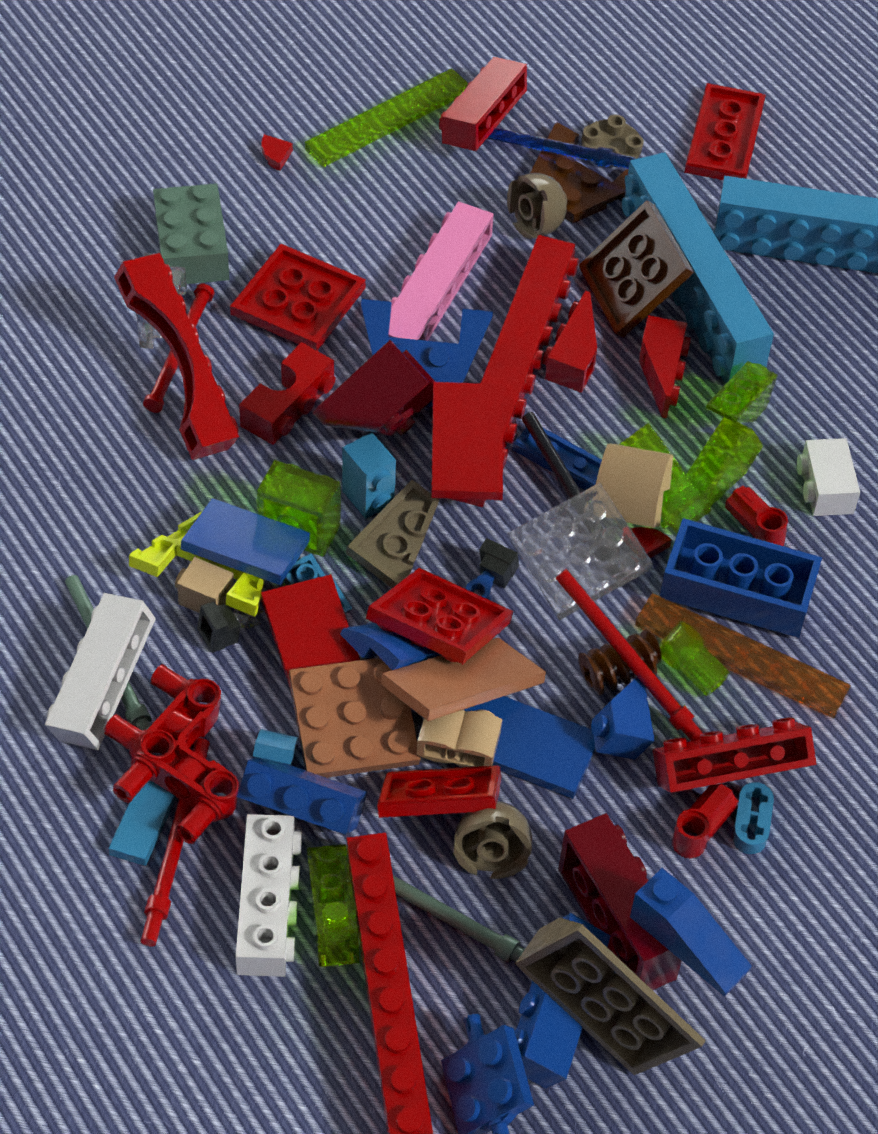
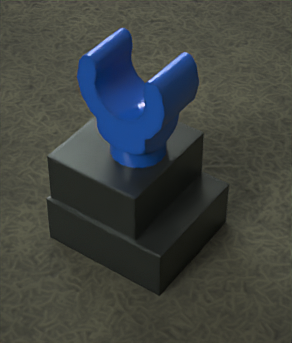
(496, 567)

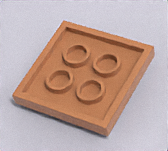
(351, 719)

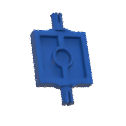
(487, 1080)

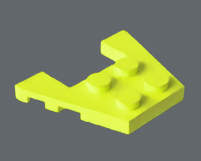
(243, 595)

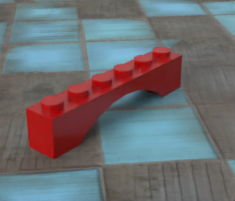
(150, 292)

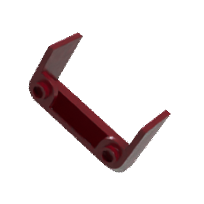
(379, 395)

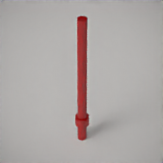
(680, 716)
(158, 904)

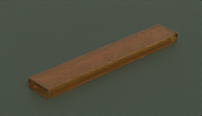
(750, 657)

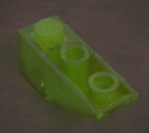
(744, 394)
(333, 906)

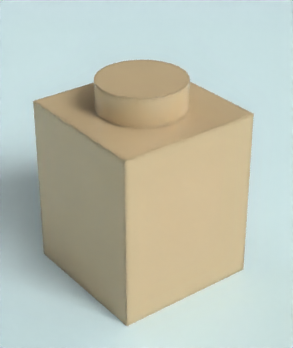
(202, 584)

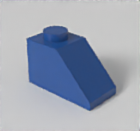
(624, 723)

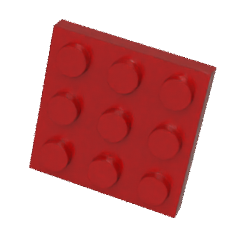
(298, 297)
(439, 615)

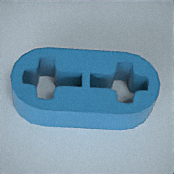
(760, 819)

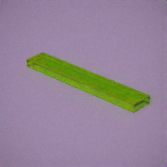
(385, 118)

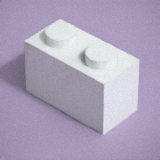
(828, 477)

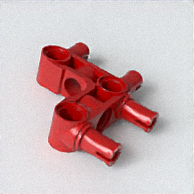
(179, 768)

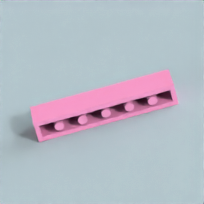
(440, 272)

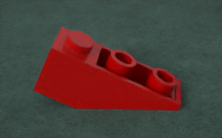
(575, 350)
(660, 359)

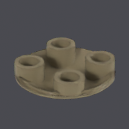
(613, 134)

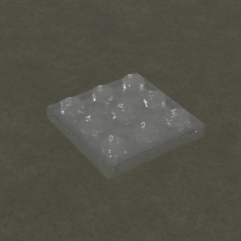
(587, 540)

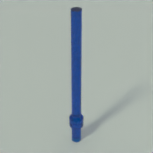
(601, 156)

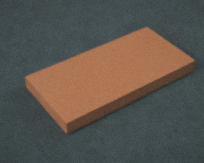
(445, 687)

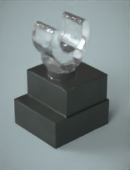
(221, 626)

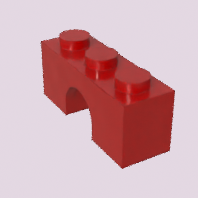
(274, 412)

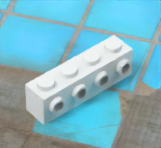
(100, 671)
(266, 896)

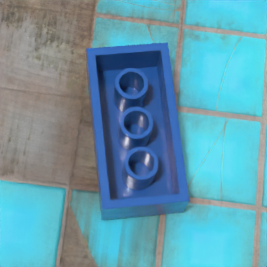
(740, 577)

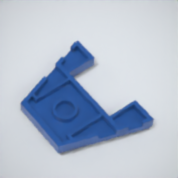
(440, 359)

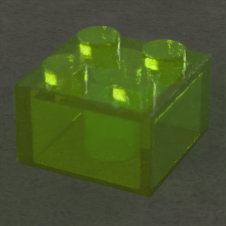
(303, 502)

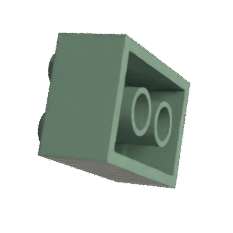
(192, 231)

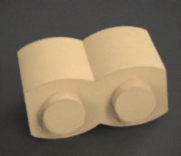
(461, 738)

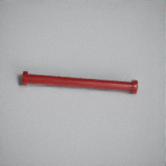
(154, 401)

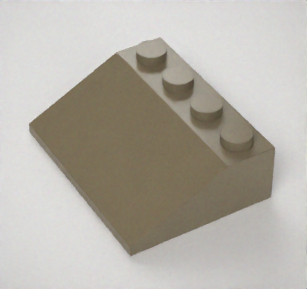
(606, 997)

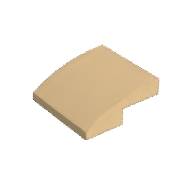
(636, 482)

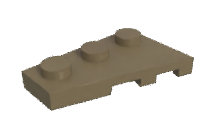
(395, 535)

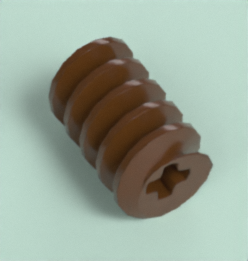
(606, 665)

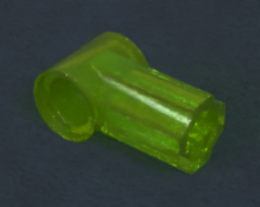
(685, 652)

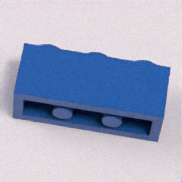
(303, 795)

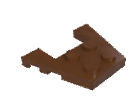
(584, 188)

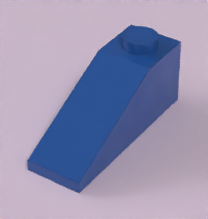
(688, 931)

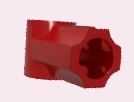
(757, 517)
(704, 819)

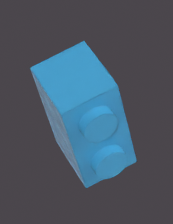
(368, 474)

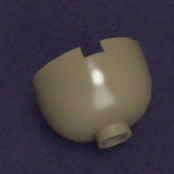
(537, 204)
(493, 841)

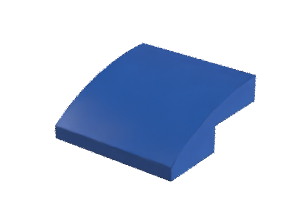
(391, 647)

